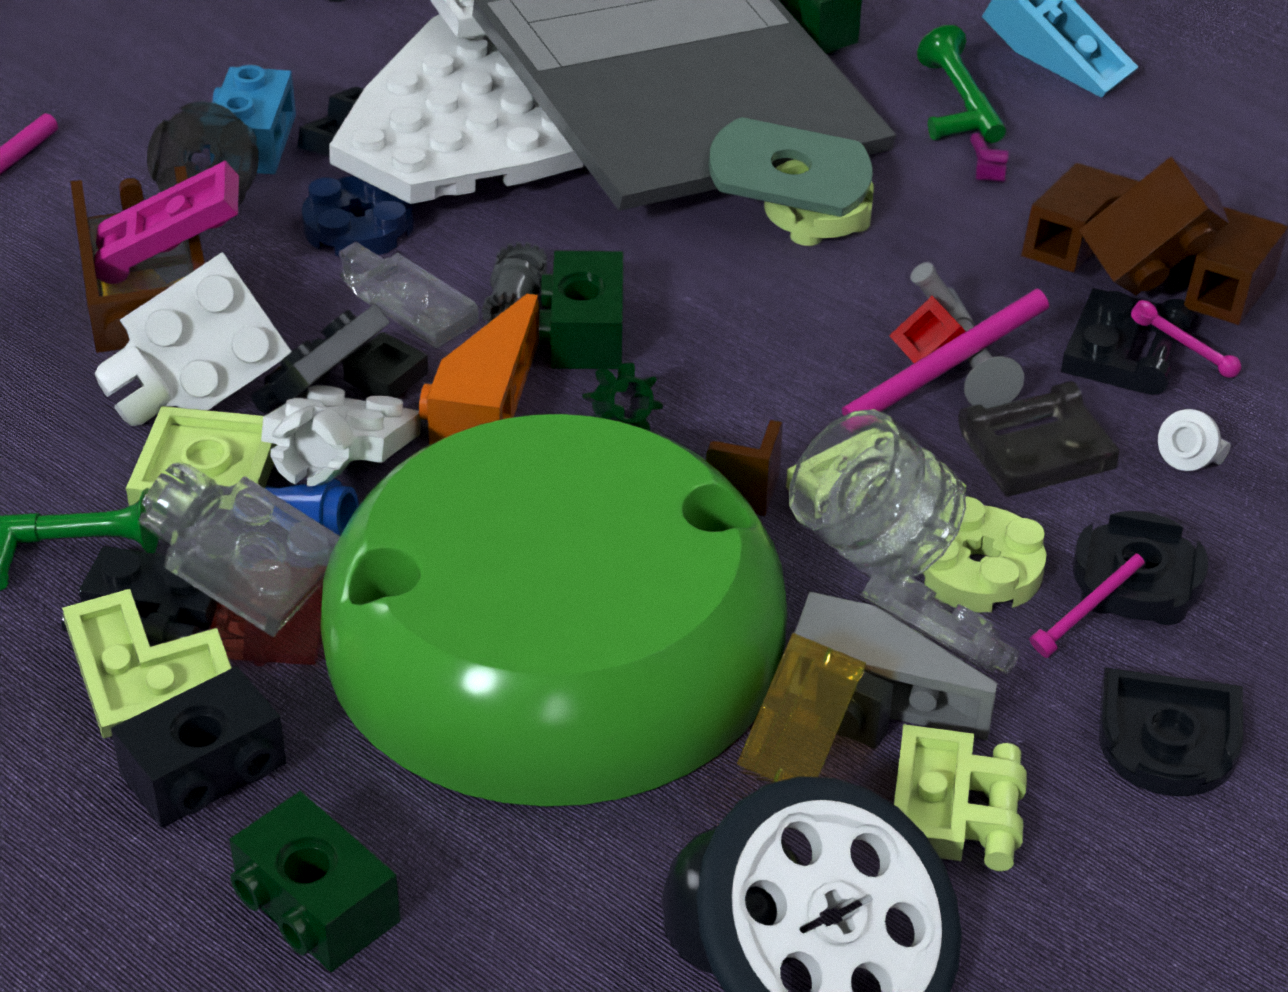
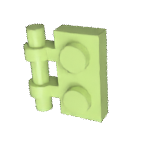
(934, 792)

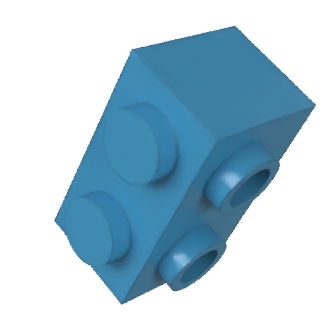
(265, 104)

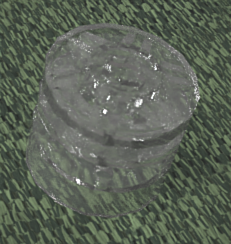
(877, 496)

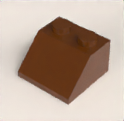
(1155, 226)

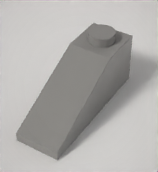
(928, 681)

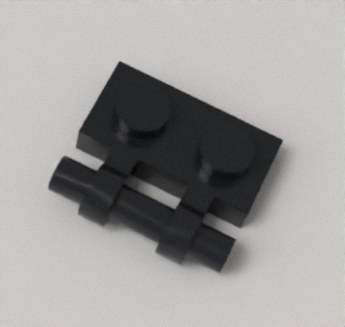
(318, 358)
(164, 601)

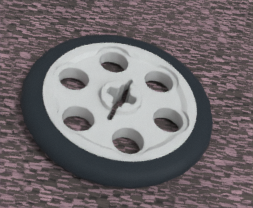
(830, 815)

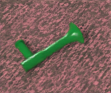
(943, 49)
(37, 527)

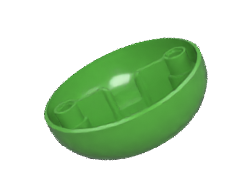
(553, 612)

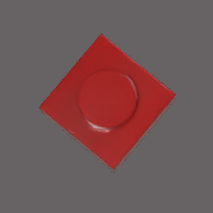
(926, 330)

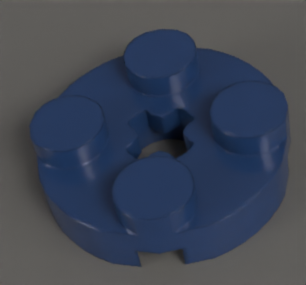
(331, 211)

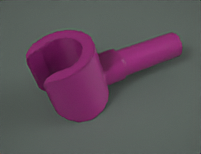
(990, 162)

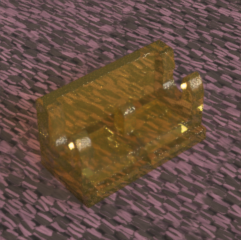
(800, 712)

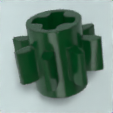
(636, 389)

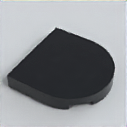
(1170, 731)

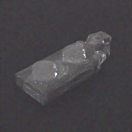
(408, 294)

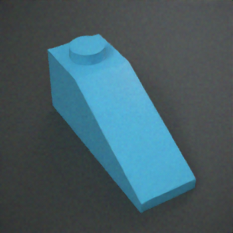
(1061, 40)

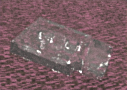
(238, 544)

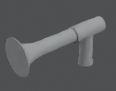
(992, 379)

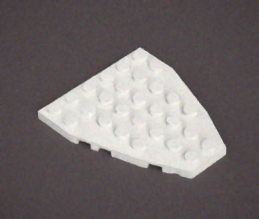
(445, 118)

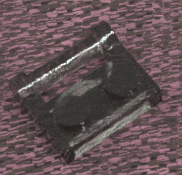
(1043, 453)

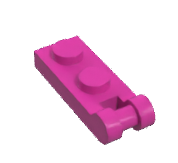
(165, 221)

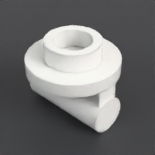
(1191, 441)

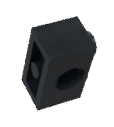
(199, 746)

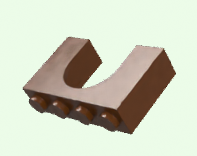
(1224, 276)

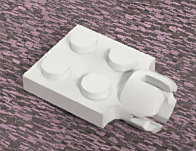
(192, 345)
(326, 431)

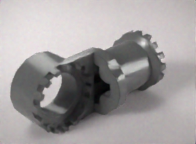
(514, 274)

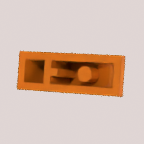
(484, 374)

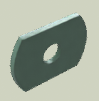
(836, 175)

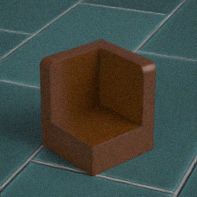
(751, 469)

